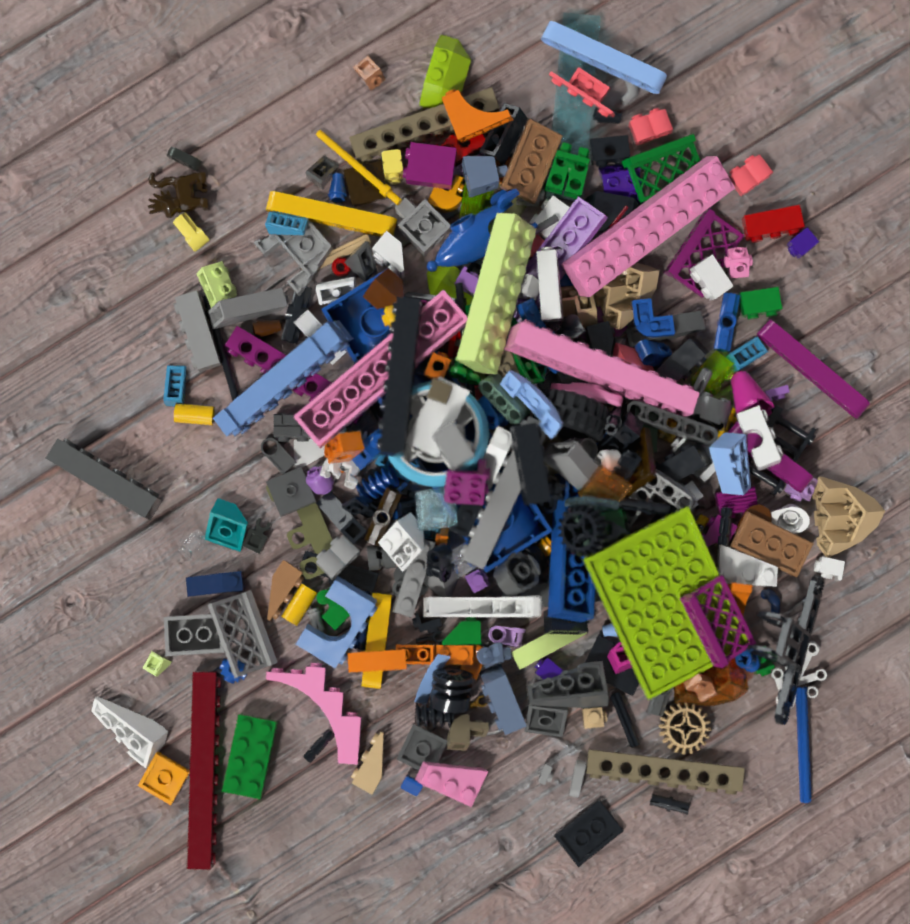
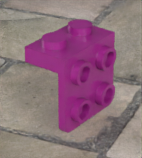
(467, 486)

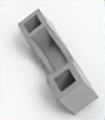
(412, 583)

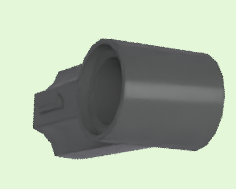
(658, 703)

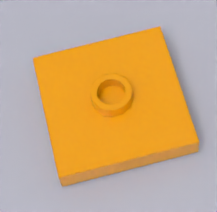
(164, 778)

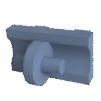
(493, 655)

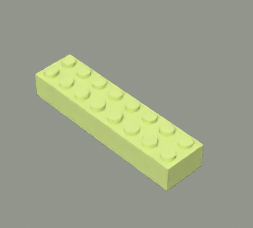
(496, 293)

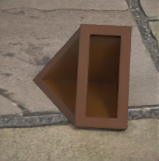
(384, 290)

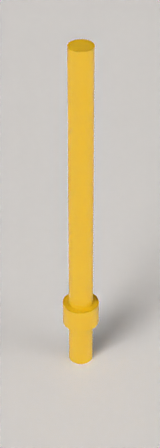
(384, 189)

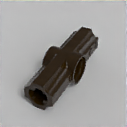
(387, 505)

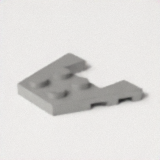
(306, 250)

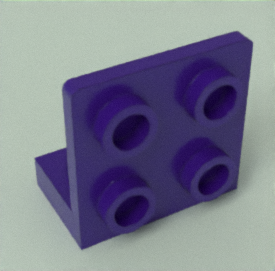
(618, 181)

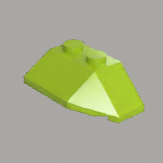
(445, 72)
(444, 279)

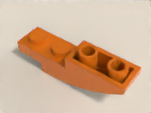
(427, 653)

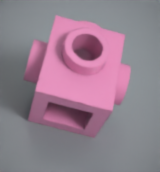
(738, 262)

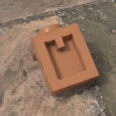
(369, 72)
(702, 686)

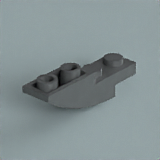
(683, 325)

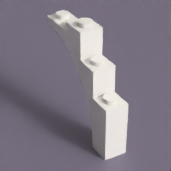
(482, 607)

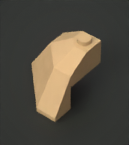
(617, 296)
(843, 515)

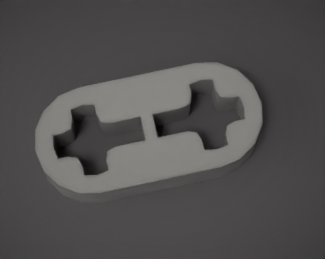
(577, 778)

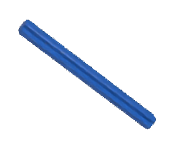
(803, 745)

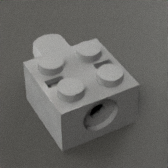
(420, 226)

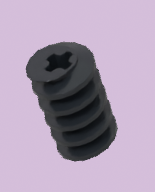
(431, 715)

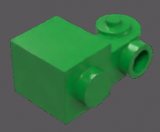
(336, 614)

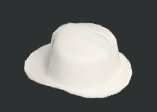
(791, 518)

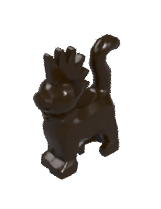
(185, 200)

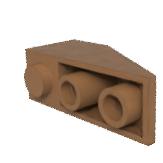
(283, 582)

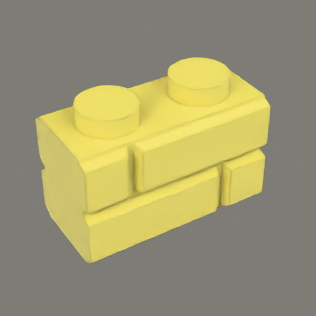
(392, 166)

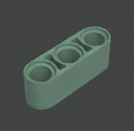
(511, 408)

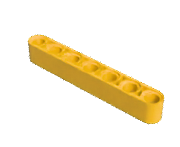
(331, 214)

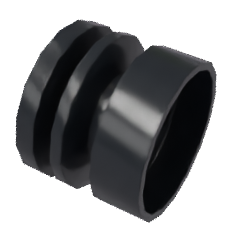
(451, 690)

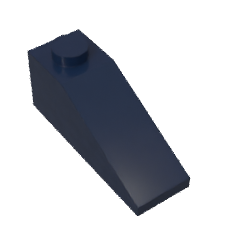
(215, 583)

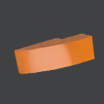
(377, 661)

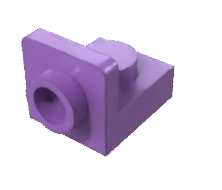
(777, 393)

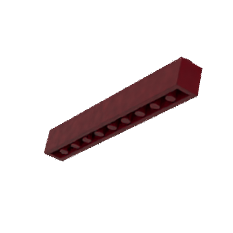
(202, 770)

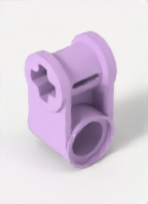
(508, 636)

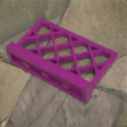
(693, 240)
(706, 632)

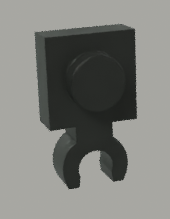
(255, 539)

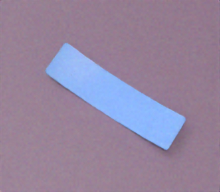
(426, 684)

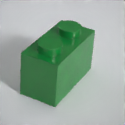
(760, 303)

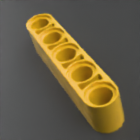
(377, 637)

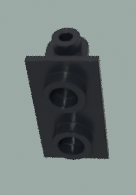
(629, 461)

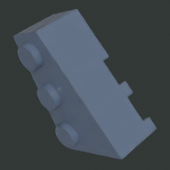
(502, 700)

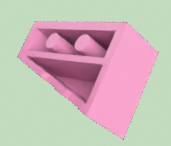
(452, 780)

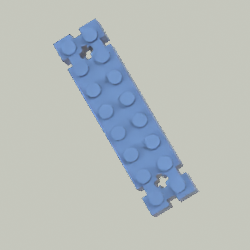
(283, 378)

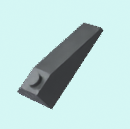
(576, 688)

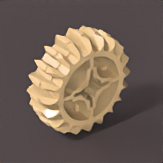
(684, 736)

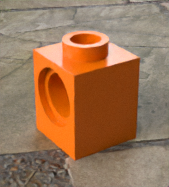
(440, 357)

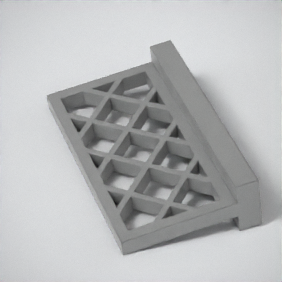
(254, 630)

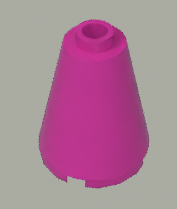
(749, 394)

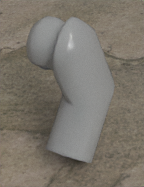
(630, 95)

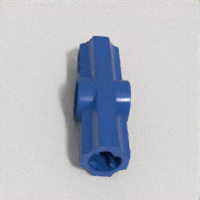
(728, 310)

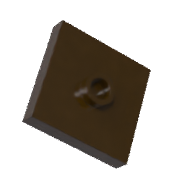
(361, 189)

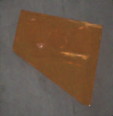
(606, 485)

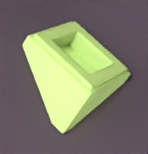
(156, 664)

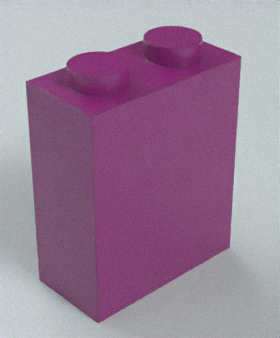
(430, 165)

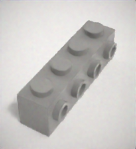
(197, 331)

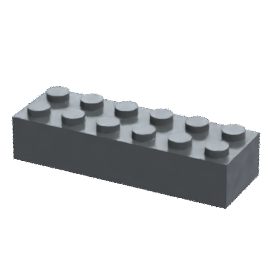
(107, 481)

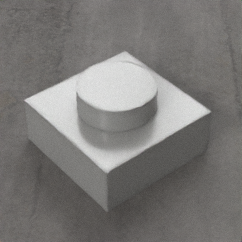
(546, 774)

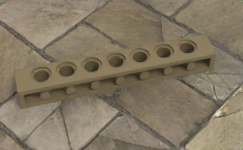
(359, 141)
(734, 774)

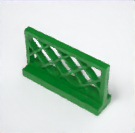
(656, 155)

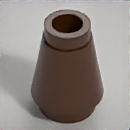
(265, 327)

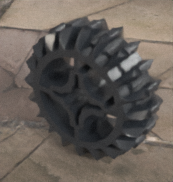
(573, 533)

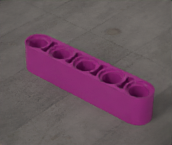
(786, 470)

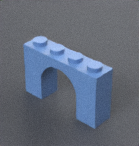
(333, 648)

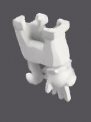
(348, 467)

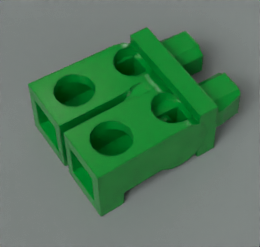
(568, 165)

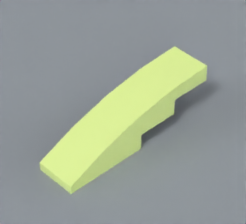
(541, 647)

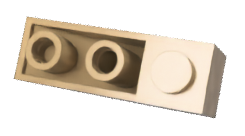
(372, 768)

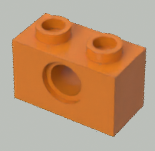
(344, 447)

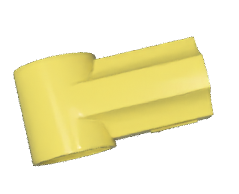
(193, 235)

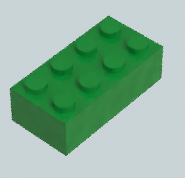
(250, 756)

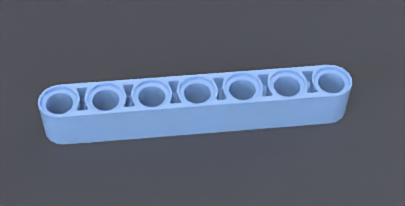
(604, 57)

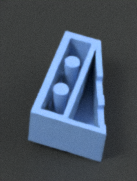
(731, 463)

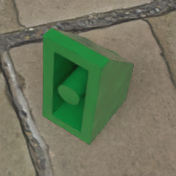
(465, 633)

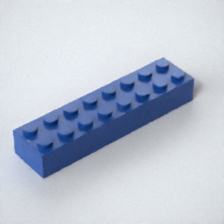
(570, 582)

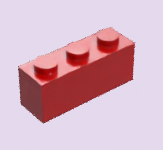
(773, 223)

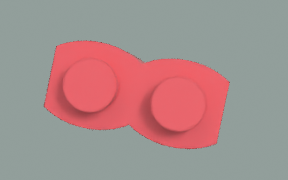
(650, 126)
(750, 174)

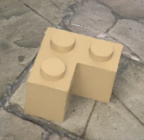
(581, 306)

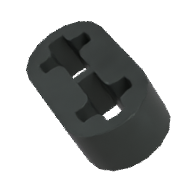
(184, 158)

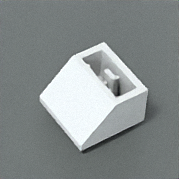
(389, 253)
(403, 541)

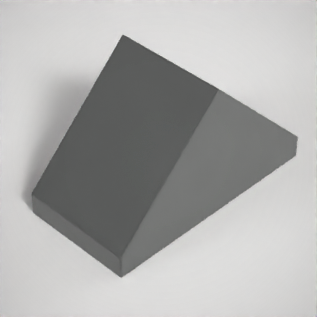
(322, 171)
(362, 262)

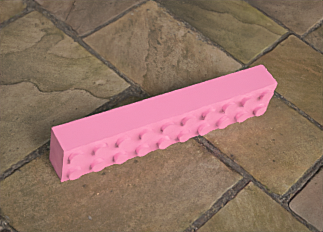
(648, 226)
(600, 369)
(365, 380)

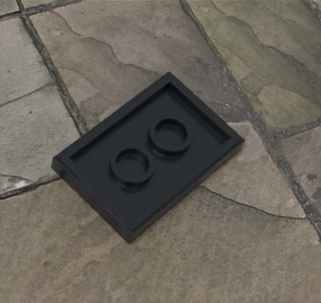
(625, 680)
(588, 833)

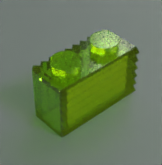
(473, 204)

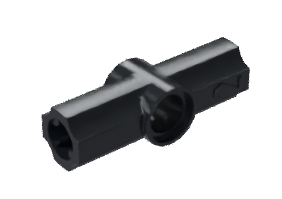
(294, 311)

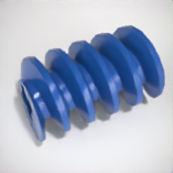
(379, 484)

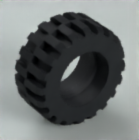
(579, 414)

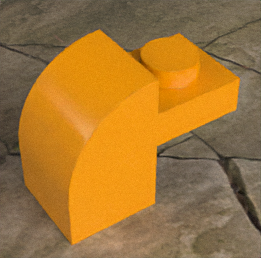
(447, 201)

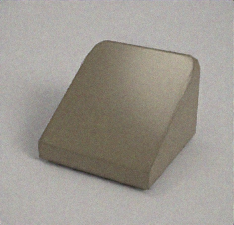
(439, 391)

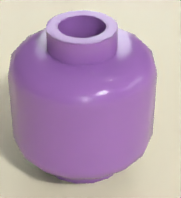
(318, 483)

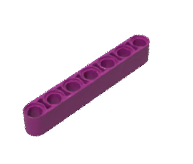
(813, 369)

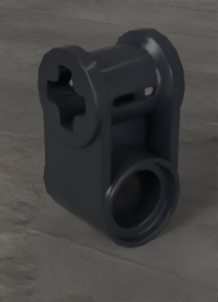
(439, 562)

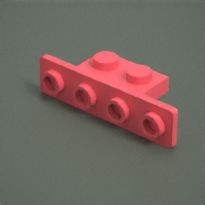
(587, 87)

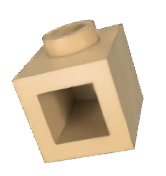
(593, 717)

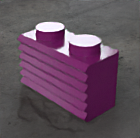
(738, 503)

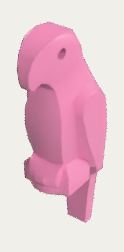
(591, 391)

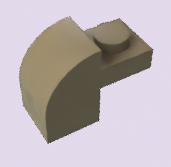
(461, 730)

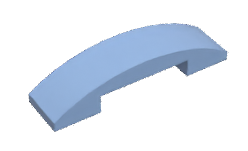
(535, 400)

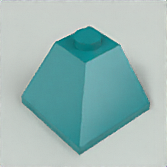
(226, 525)

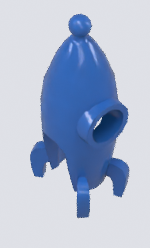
(471, 234)

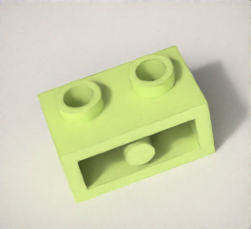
(216, 283)

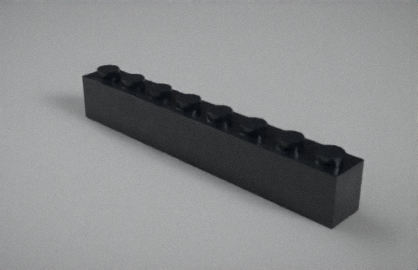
(400, 377)

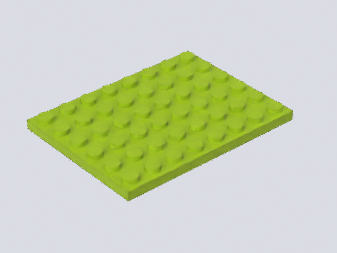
(642, 591)

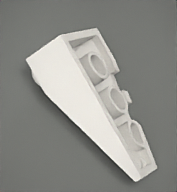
(136, 731)

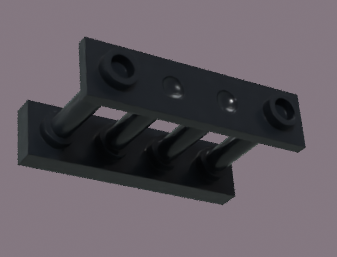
(777, 418)

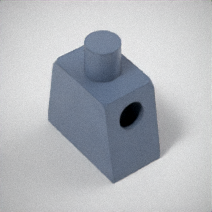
(481, 174)

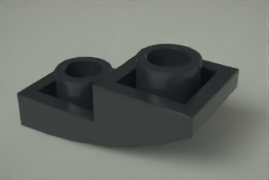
(361, 505)

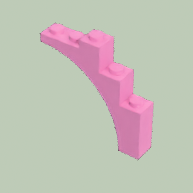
(312, 683)

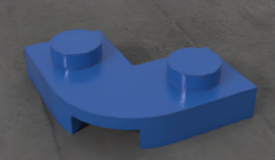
(650, 325)

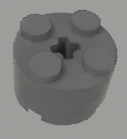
(712, 411)
(517, 574)

